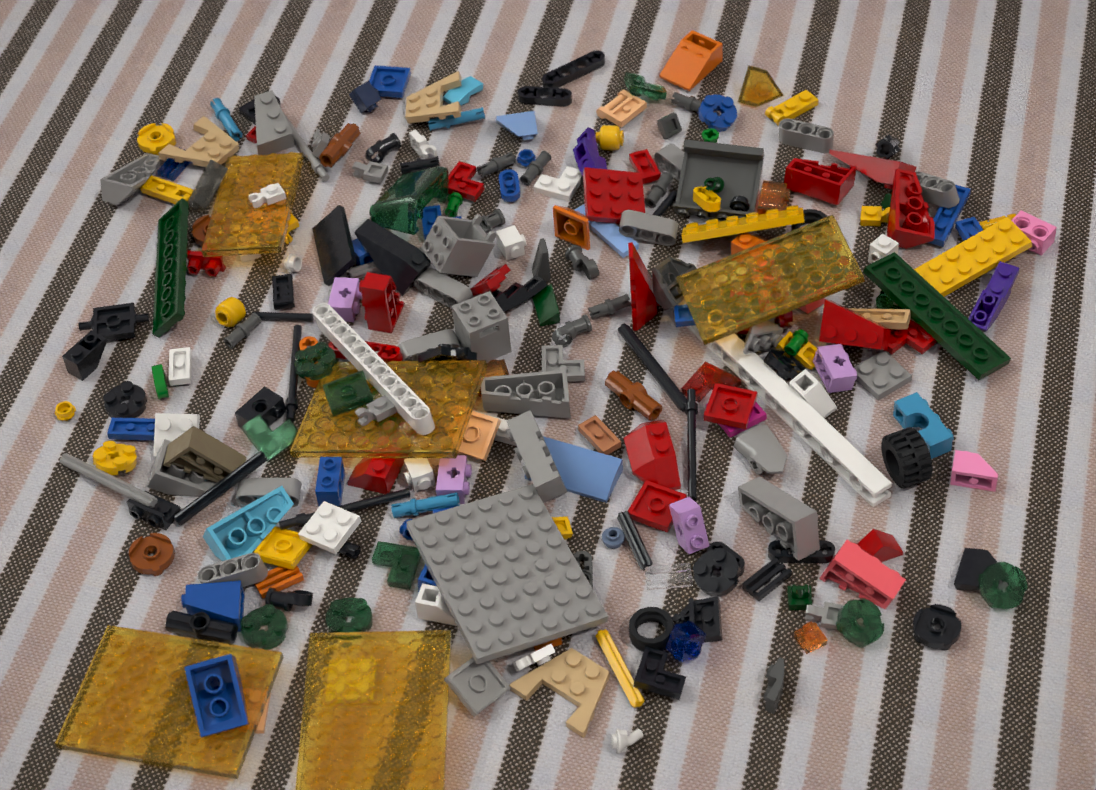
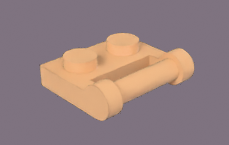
(625, 111)

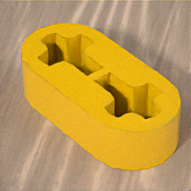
(706, 199)

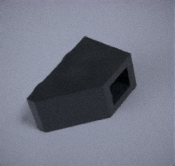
(85, 355)

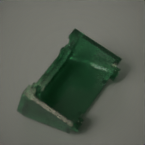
(406, 198)

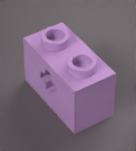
(345, 297)
(835, 368)
(453, 477)
(689, 525)

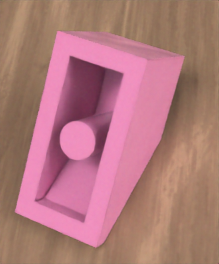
(972, 472)

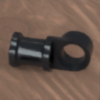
(383, 148)
(288, 599)

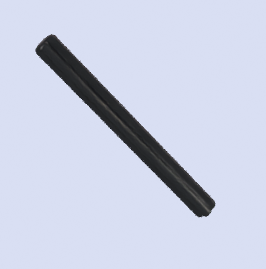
(653, 366)

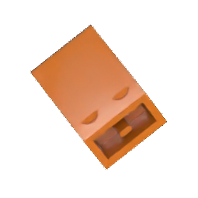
(692, 60)

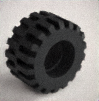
(906, 457)

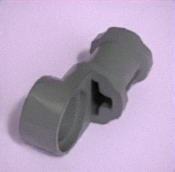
(491, 220)
(582, 262)
(571, 329)

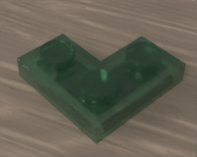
(638, 86)
(269, 441)
(403, 561)

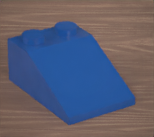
(217, 695)

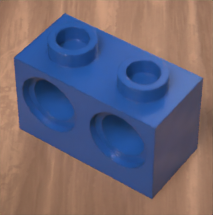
(330, 481)

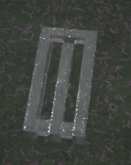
(669, 579)

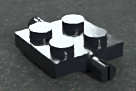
(114, 321)
(446, 353)

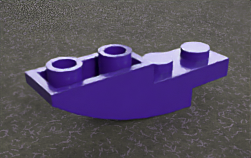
(587, 153)
(994, 296)

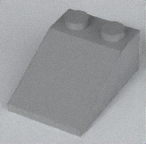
(173, 480)

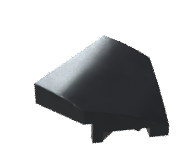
(971, 566)
(705, 615)

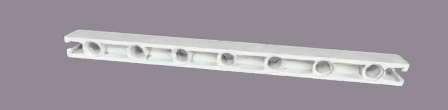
(801, 418)

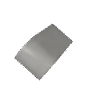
(806, 135)
(670, 159)
(938, 190)
(648, 227)
(442, 288)
(415, 346)
(254, 488)
(244, 568)

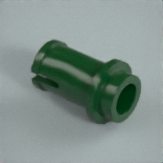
(714, 184)

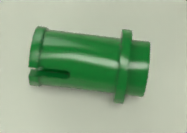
(454, 201)
(799, 338)

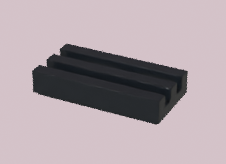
(762, 578)

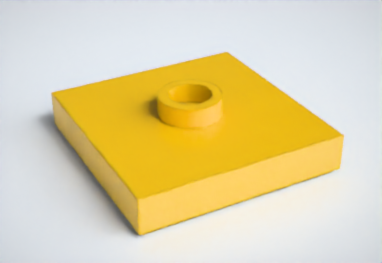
(282, 548)

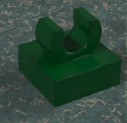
(799, 597)

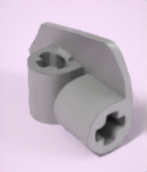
(762, 450)

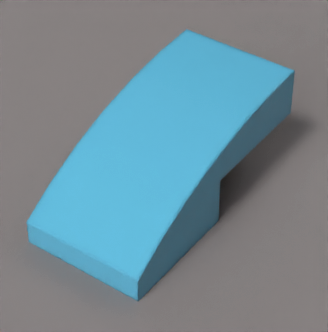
(462, 94)

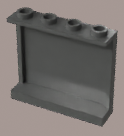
(735, 164)

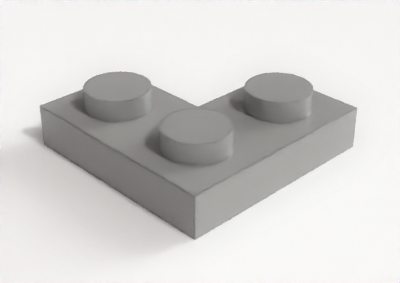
(553, 360)

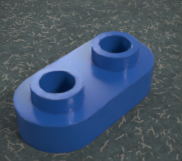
(509, 185)

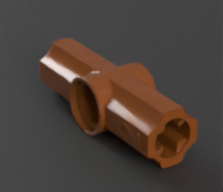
(339, 145)
(633, 395)

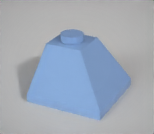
(519, 124)

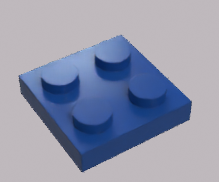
(390, 80)

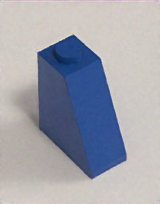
(219, 600)

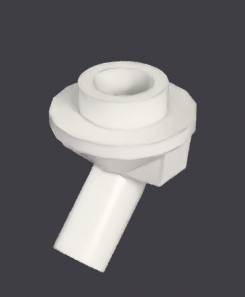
(620, 740)

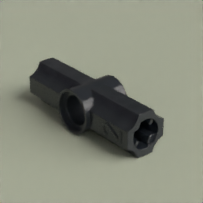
(887, 147)
(201, 627)

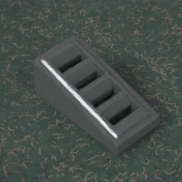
(541, 262)

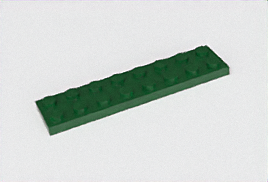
(170, 268)
(937, 316)

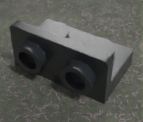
(160, 516)

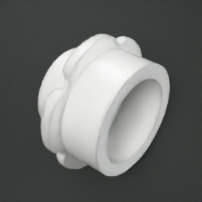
(293, 263)

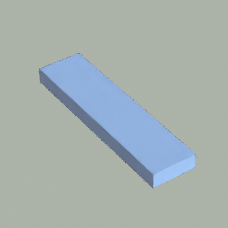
(610, 234)

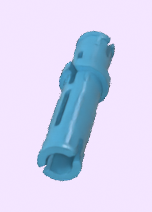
(223, 114)
(466, 116)
(418, 506)

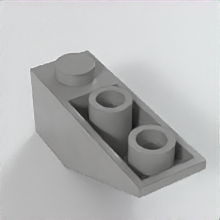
(762, 337)

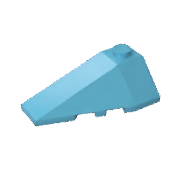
(248, 526)

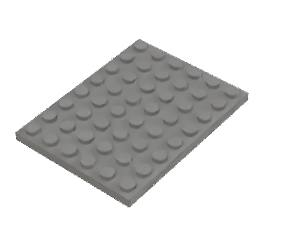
(506, 573)

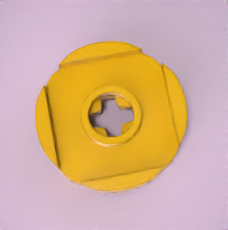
(164, 134)
(115, 457)

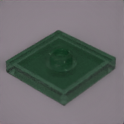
(347, 393)

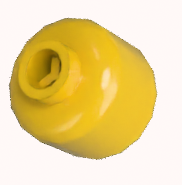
(610, 137)
(230, 312)

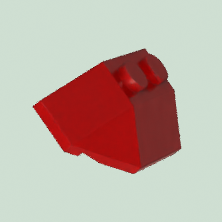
(653, 454)

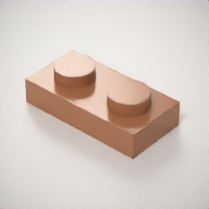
(599, 435)

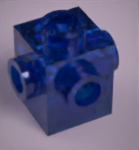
(686, 641)

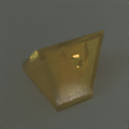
(758, 88)

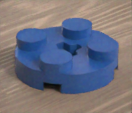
(722, 104)

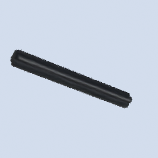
(220, 488)

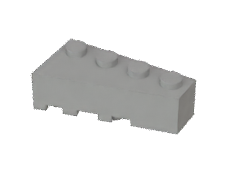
(540, 392)
(536, 456)
(781, 515)

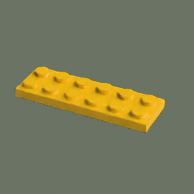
(735, 225)
(974, 256)

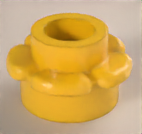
(65, 411)

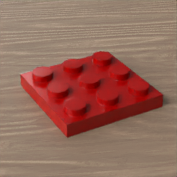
(610, 193)

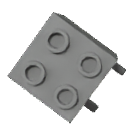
(458, 245)
(482, 327)

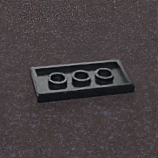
(334, 245)

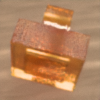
(810, 637)

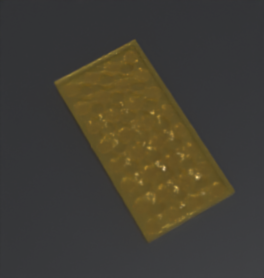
(239, 227)
(769, 279)

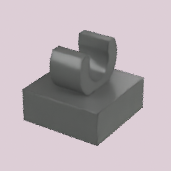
(669, 125)

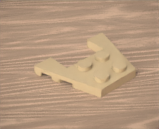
(429, 101)
(213, 146)
(574, 679)

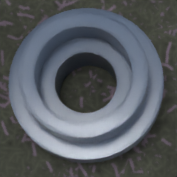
(613, 542)

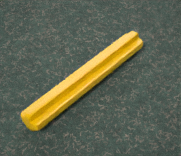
(619, 668)

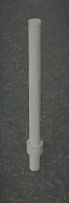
(317, 167)

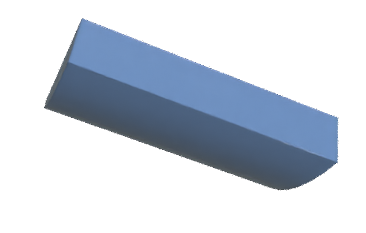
(585, 470)

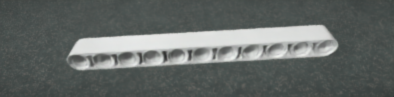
(376, 371)

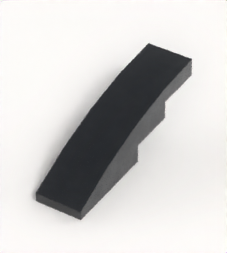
(518, 293)

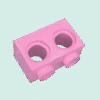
(1038, 231)

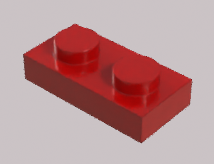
(643, 163)

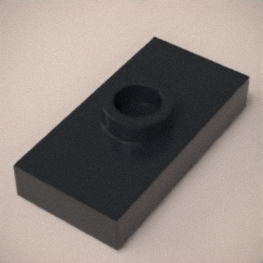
(283, 291)

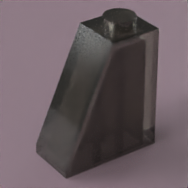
(207, 186)

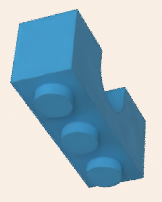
(915, 412)

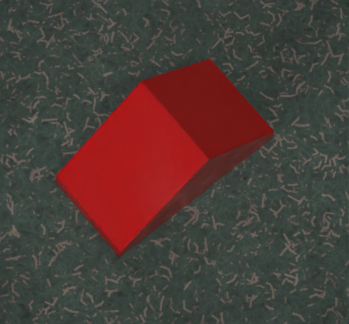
(880, 545)

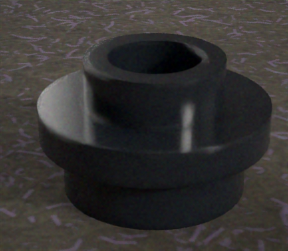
(739, 203)

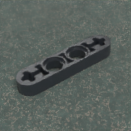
(592, 61)

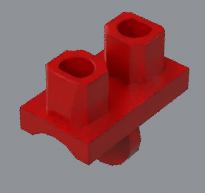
(211, 265)

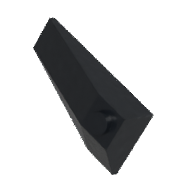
(393, 255)

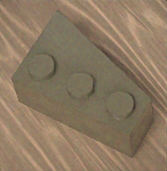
(203, 454)

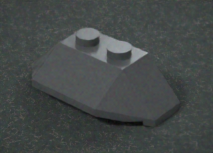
(665, 284)

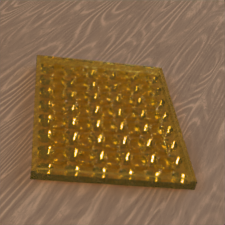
(444, 386)
(142, 709)
(375, 711)

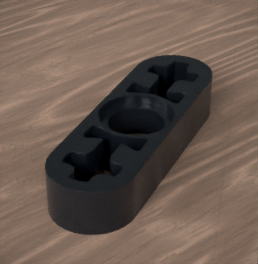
(527, 96)
(818, 557)

